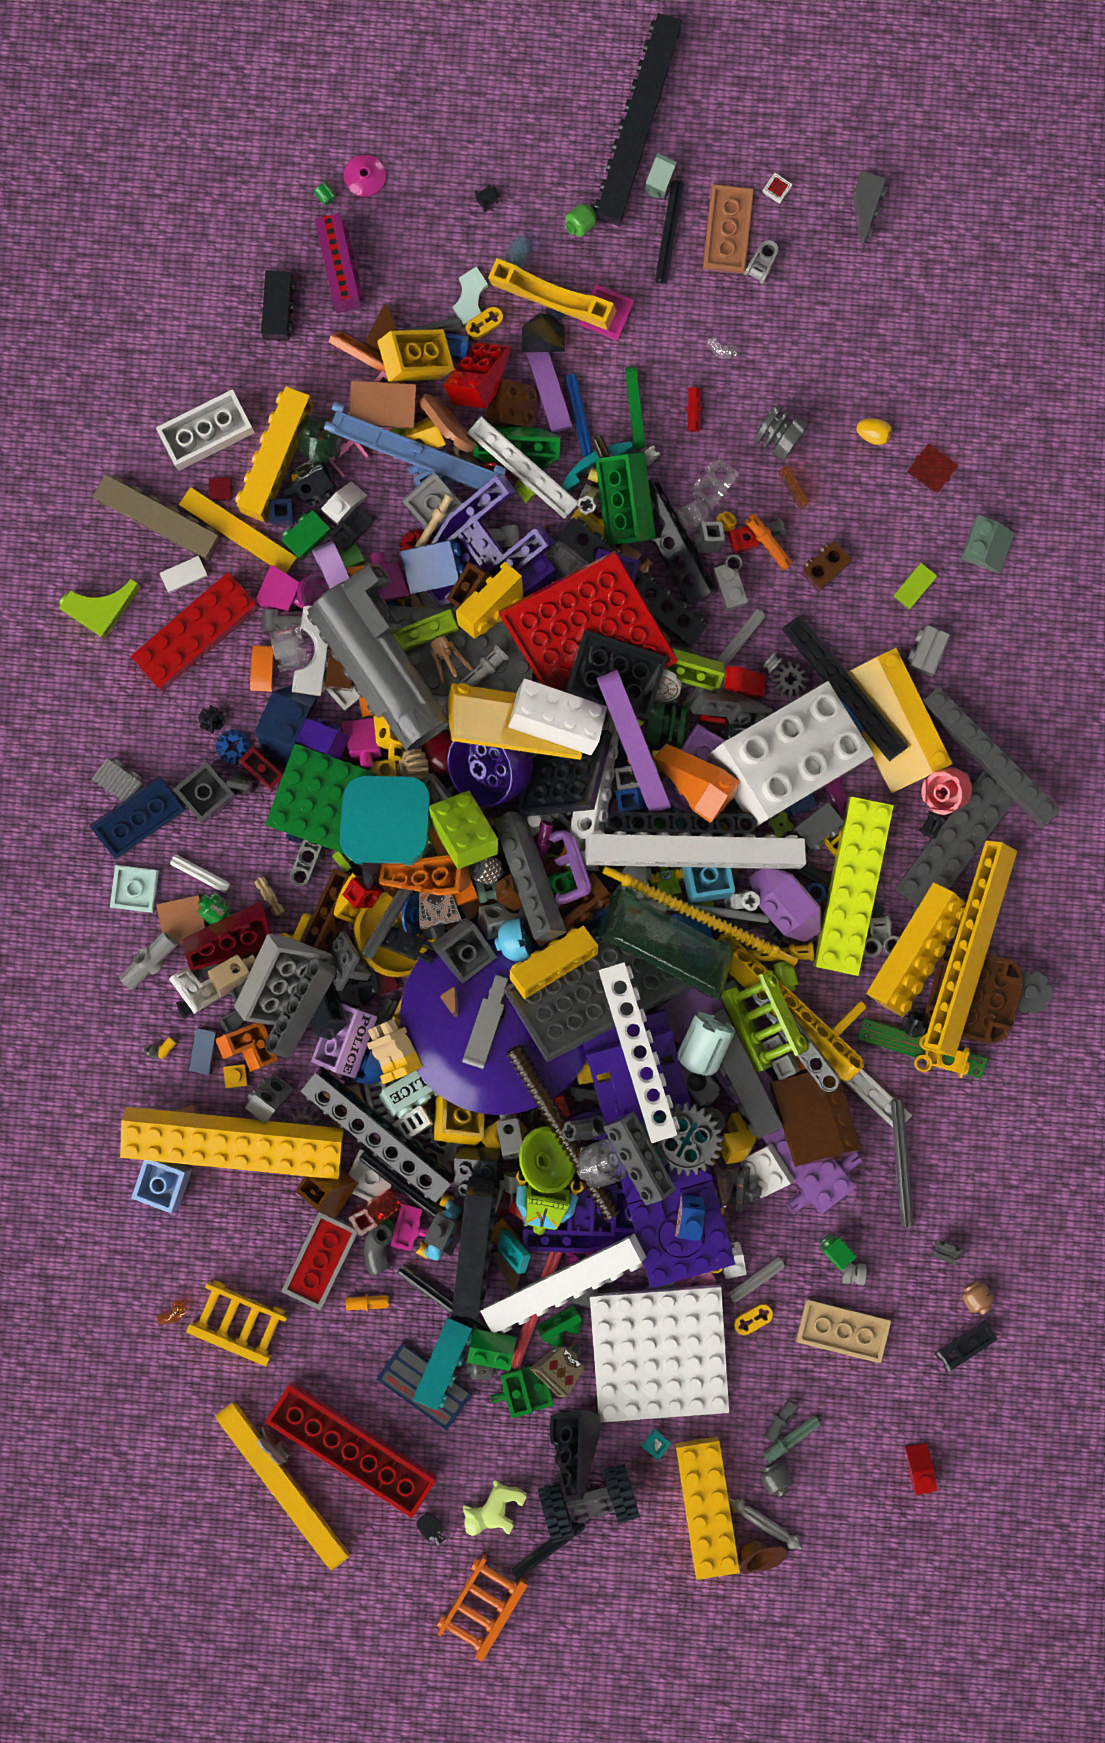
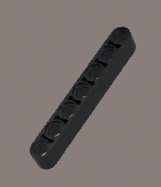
(689, 819)

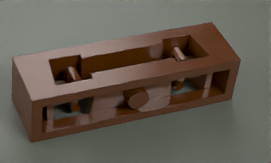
(597, 899)

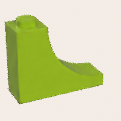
(102, 612)

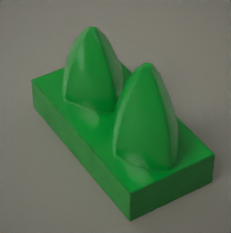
(553, 1328)

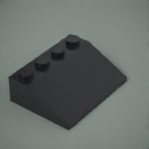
(637, 668)

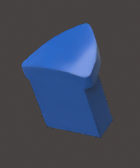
(457, 345)

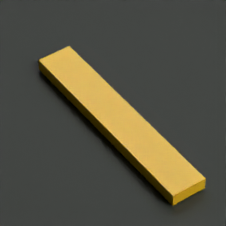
(237, 530)

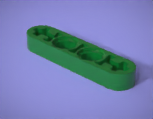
(635, 407)

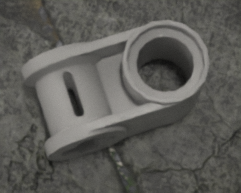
(761, 265)

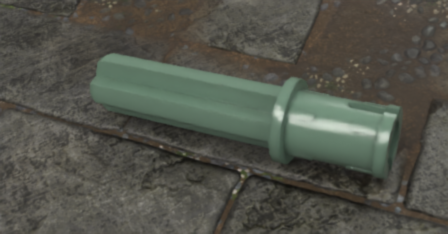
(791, 1439)

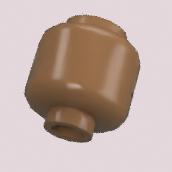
(978, 1297)

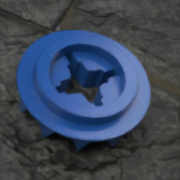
(222, 746)

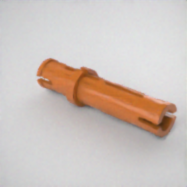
(763, 535)

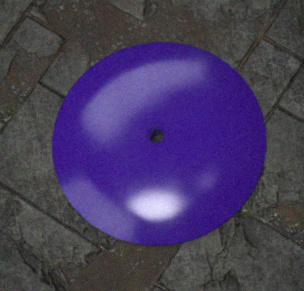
(443, 1039)

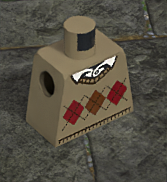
(560, 1369)

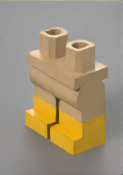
(393, 1051)

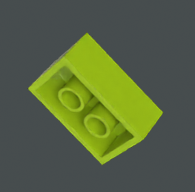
(463, 829)

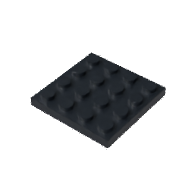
(565, 783)

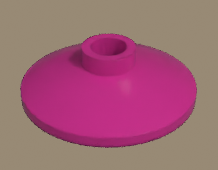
(364, 185)

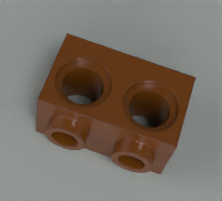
(829, 569)

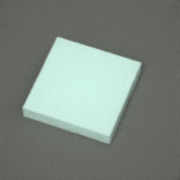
(134, 888)

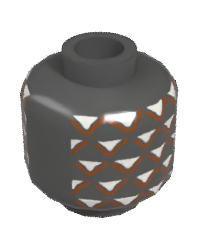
(487, 870)

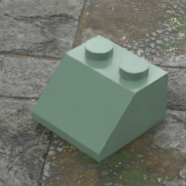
(987, 544)

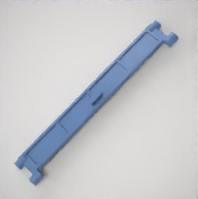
(409, 450)

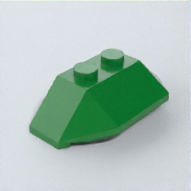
(537, 444)

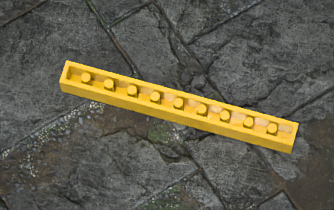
(970, 948)

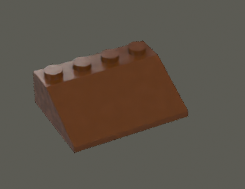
(814, 1120)

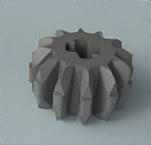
(783, 674)

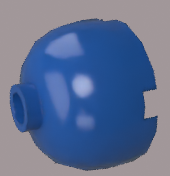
(369, 1070)

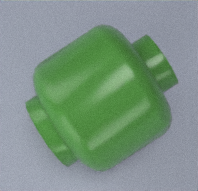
(580, 220)

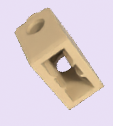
(224, 979)

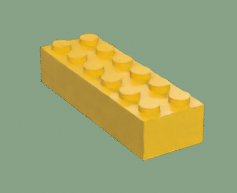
(274, 454)
(918, 950)
(707, 1508)

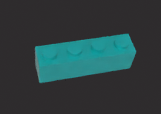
(442, 1363)

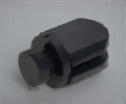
(431, 1528)

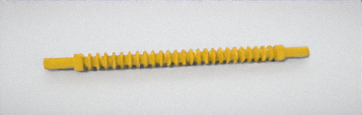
(772, 950)

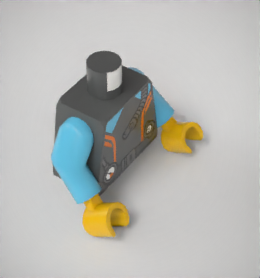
(444, 1231)

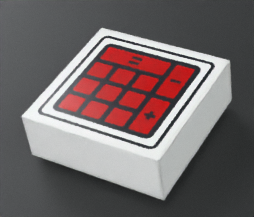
(777, 188)

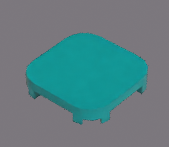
(385, 820)

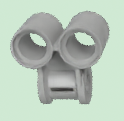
(879, 935)

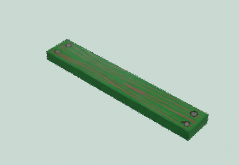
(901, 1042)

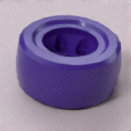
(474, 772)

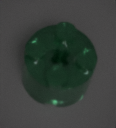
(316, 441)

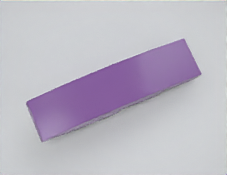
(549, 391)

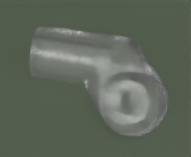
(722, 351)

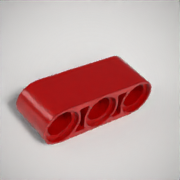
(744, 682)

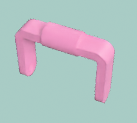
(345, 447)

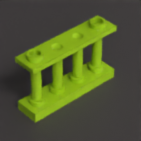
(745, 1028)

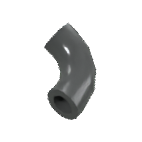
(375, 1249)

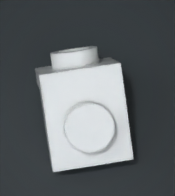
(738, 1269)

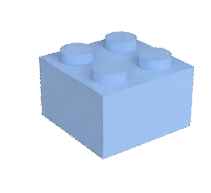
(162, 1184)

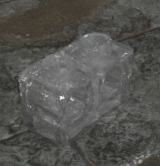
(719, 486)

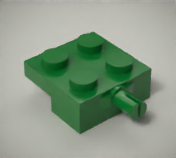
(523, 1392)

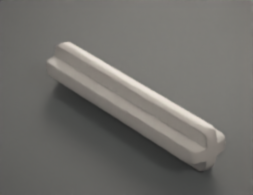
(756, 1280)

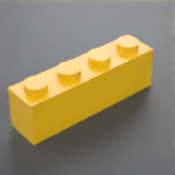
(553, 962)

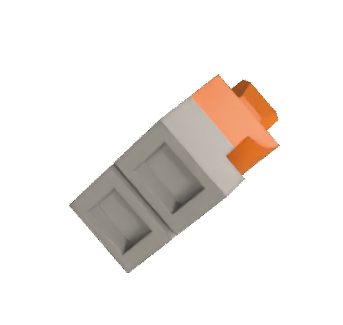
(788, 1062)

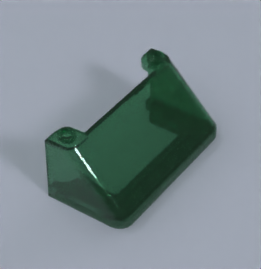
(666, 943)

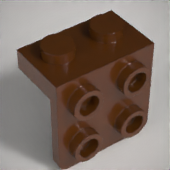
(514, 405)

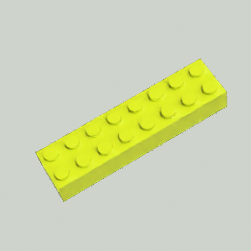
(853, 885)

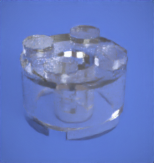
(288, 648)
(600, 1164)

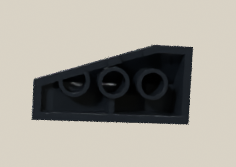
(575, 1444)

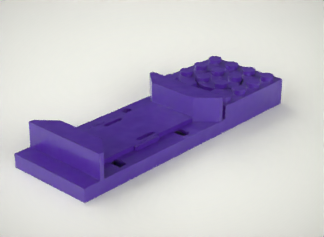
(667, 1256)

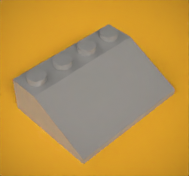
(275, 978)

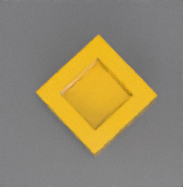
(235, 1076)

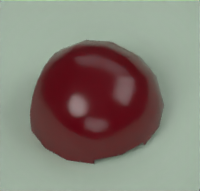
(437, 752)

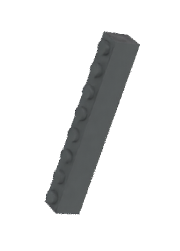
(991, 758)

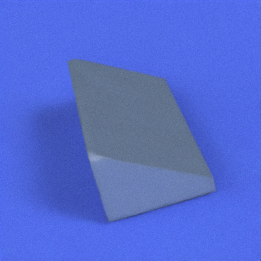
(203, 1051)

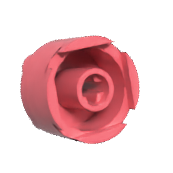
(947, 790)

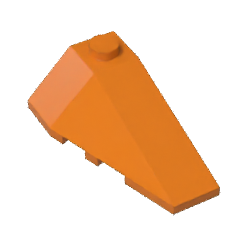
(427, 875)

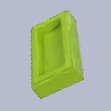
(915, 586)

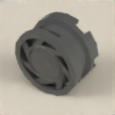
(947, 1252)

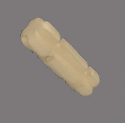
(269, 896)

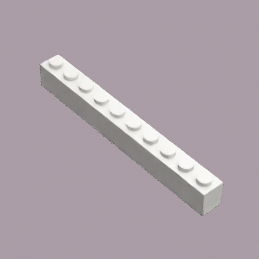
(695, 851)

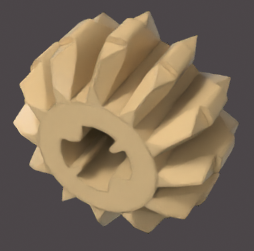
(414, 764)

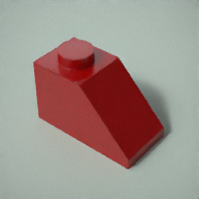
(920, 1469)

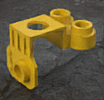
(933, 1058)

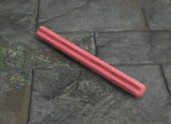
(528, 1327)

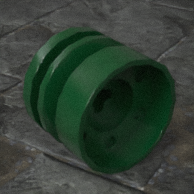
(666, 725)

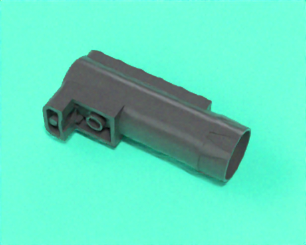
(362, 638)

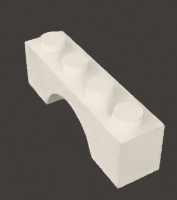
(310, 678)

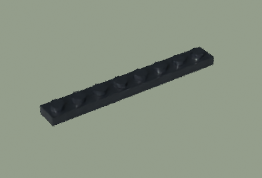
(846, 689)

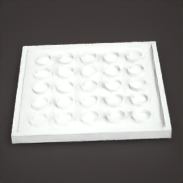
(659, 1353)

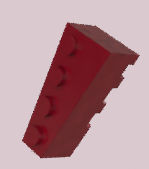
(234, 935)

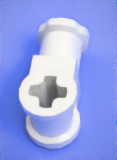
(743, 899)

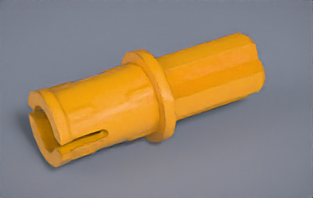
(367, 1302)

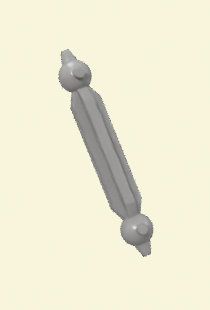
(765, 1524)

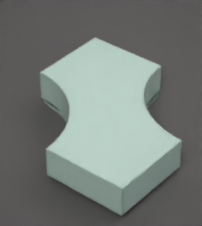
(472, 286)

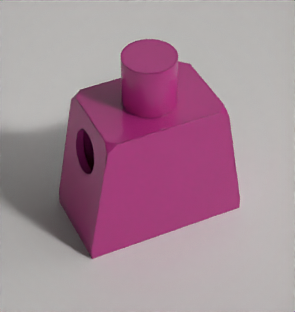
(278, 591)
(362, 741)

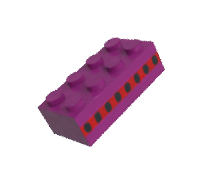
(337, 259)

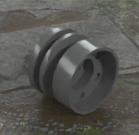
(781, 432)

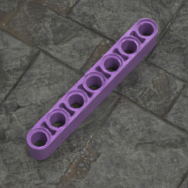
(633, 742)

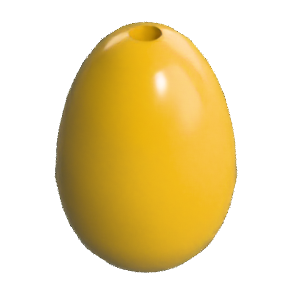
(874, 431)

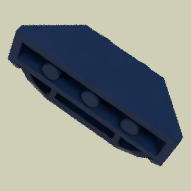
(282, 723)

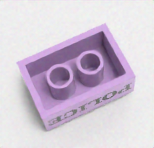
(347, 1048)

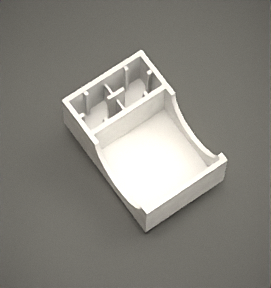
(792, 753)

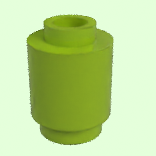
(786, 974)

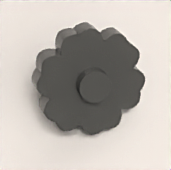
(1034, 993)

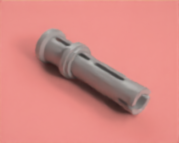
(486, 666)

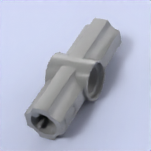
(148, 961)

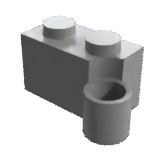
(730, 585)

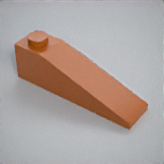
(701, 783)

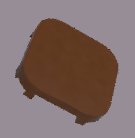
(994, 1000)

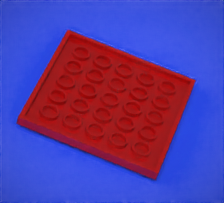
(590, 599)

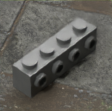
(639, 1158)

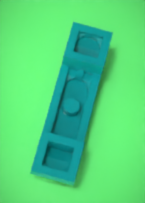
(572, 482)

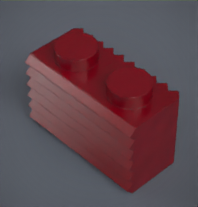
(262, 768)

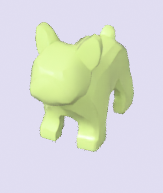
(493, 1511)

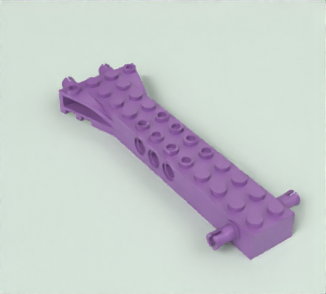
(819, 1182)

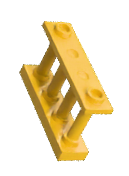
(220, 1336)

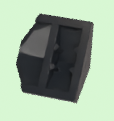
(543, 335)
(359, 991)

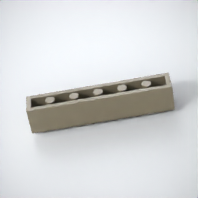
(156, 517)

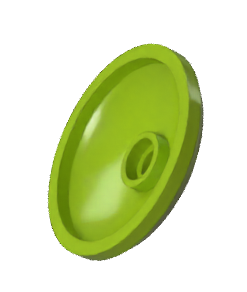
(554, 1168)

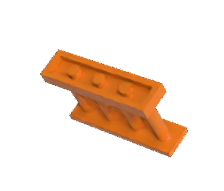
(504, 1607)

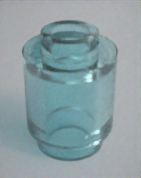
(518, 251)

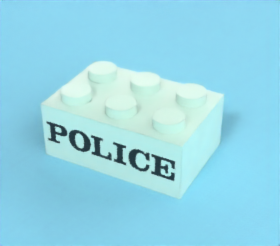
(405, 1094)

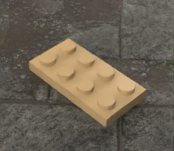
(843, 1331)

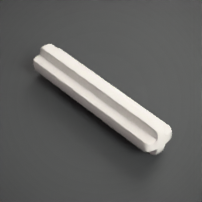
(200, 873)

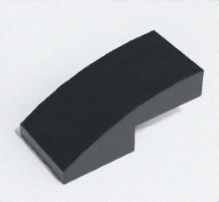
(351, 529)

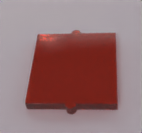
(932, 468)

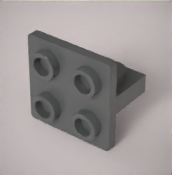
(347, 962)

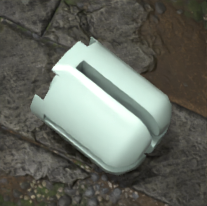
(705, 1044)

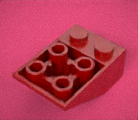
(478, 375)

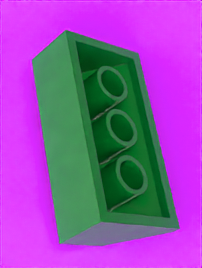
(625, 498)

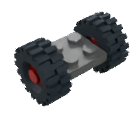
(595, 1503)

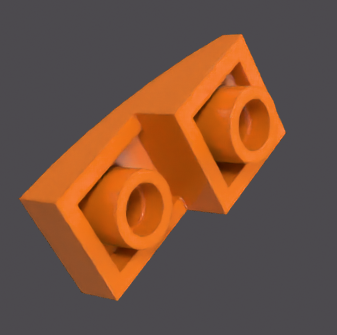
(262, 668)

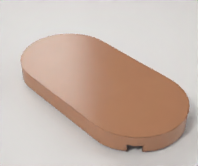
(447, 423)

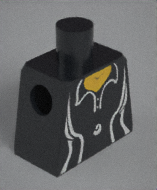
(308, 480)

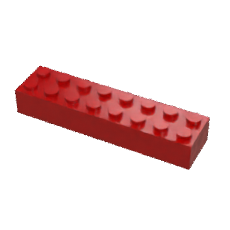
(351, 1449)

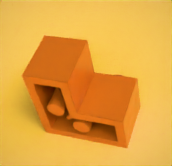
(249, 1041)

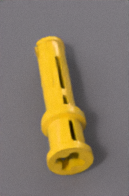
(792, 950)

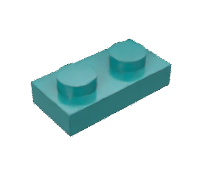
(513, 1251)

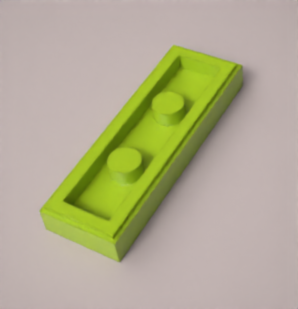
(426, 630)

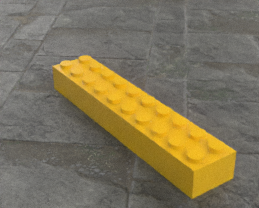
(231, 1142)

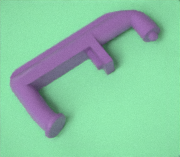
(577, 866)

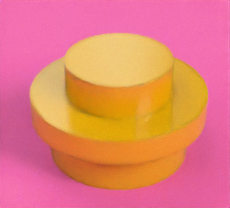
(728, 521)

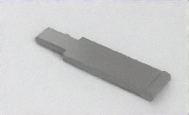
(486, 1024)

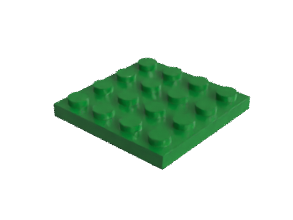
(312, 797)

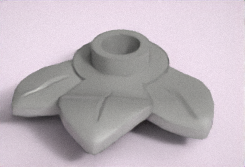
(278, 1451)

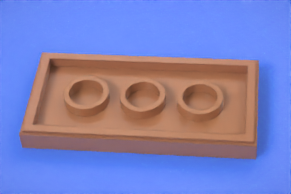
(728, 228)

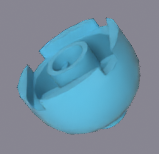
(514, 940)

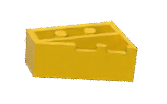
(482, 608)

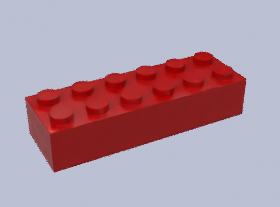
(194, 631)

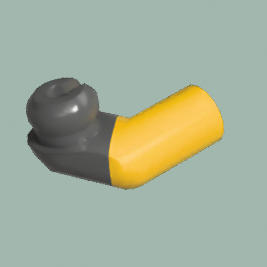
(159, 1051)

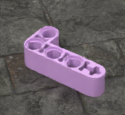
(330, 564)

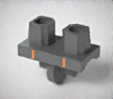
(744, 1189)

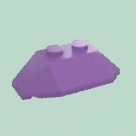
(787, 903)

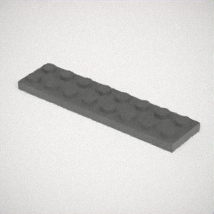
(956, 840)

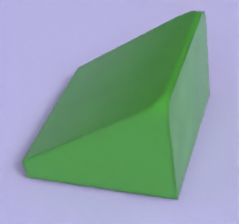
(351, 557)

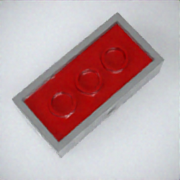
(320, 1260)

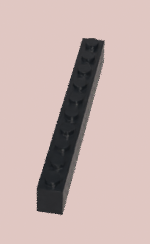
(638, 120)

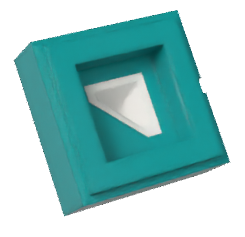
(656, 1444)

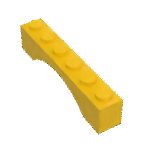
(577, 305)

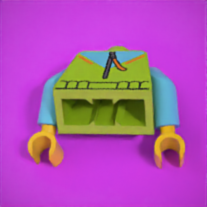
(546, 1209)

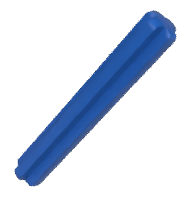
(579, 414)

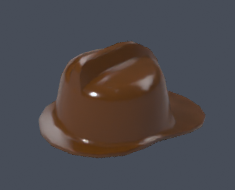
(758, 1557)

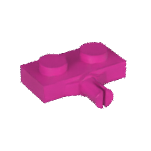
(408, 1227)

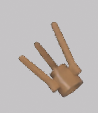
(443, 649)

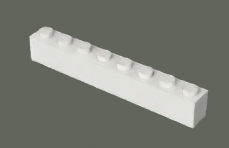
(564, 1283)

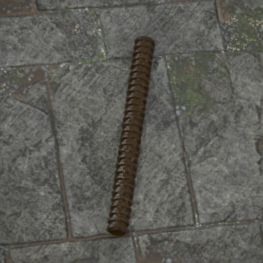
(556, 1121)

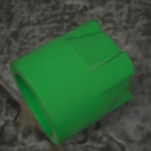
(325, 193)

